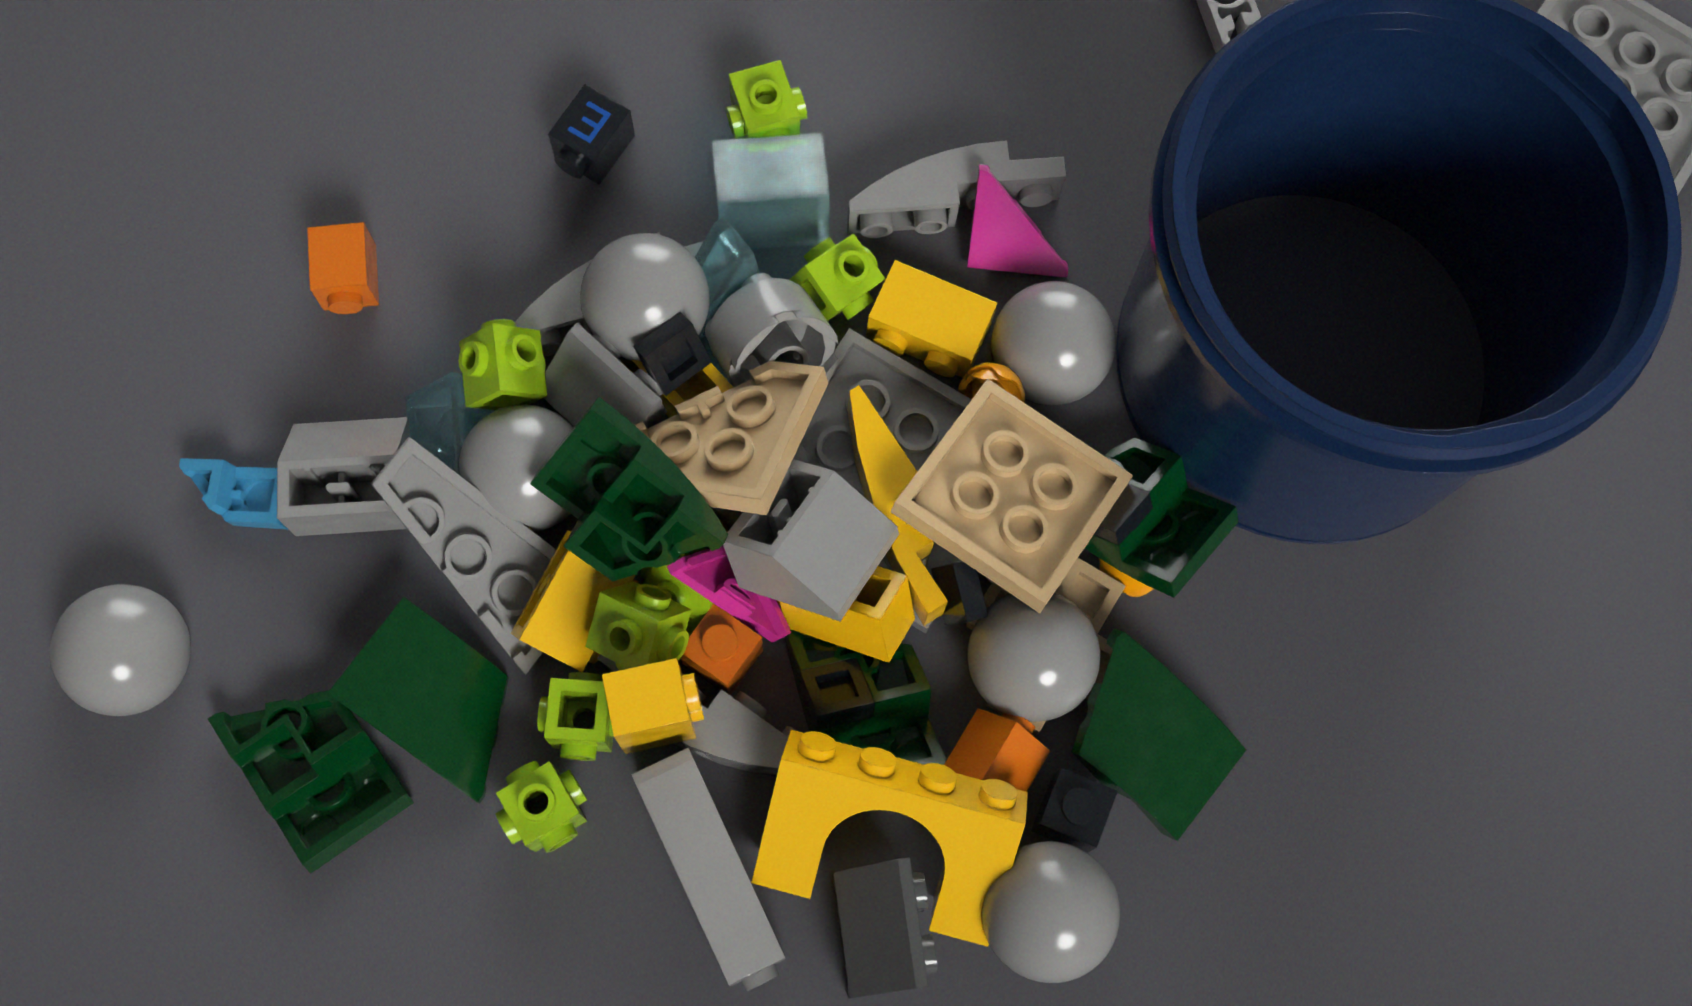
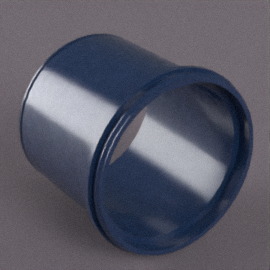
(1484, 146)

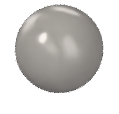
(639, 287)
(1055, 341)
(506, 454)
(120, 650)
(1034, 660)
(1052, 913)

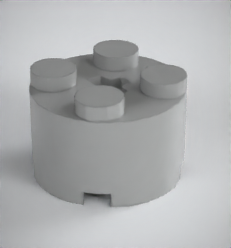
(770, 323)

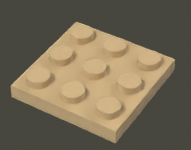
(1012, 495)

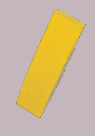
(884, 475)

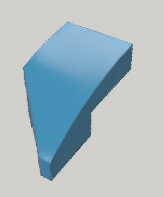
(236, 493)

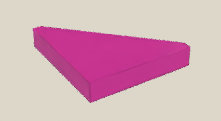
(1006, 236)
(714, 579)

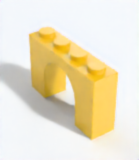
(829, 781)

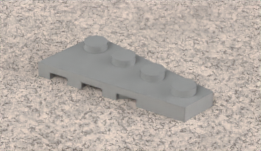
(483, 558)

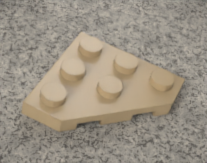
(743, 439)

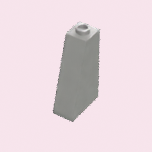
(710, 870)

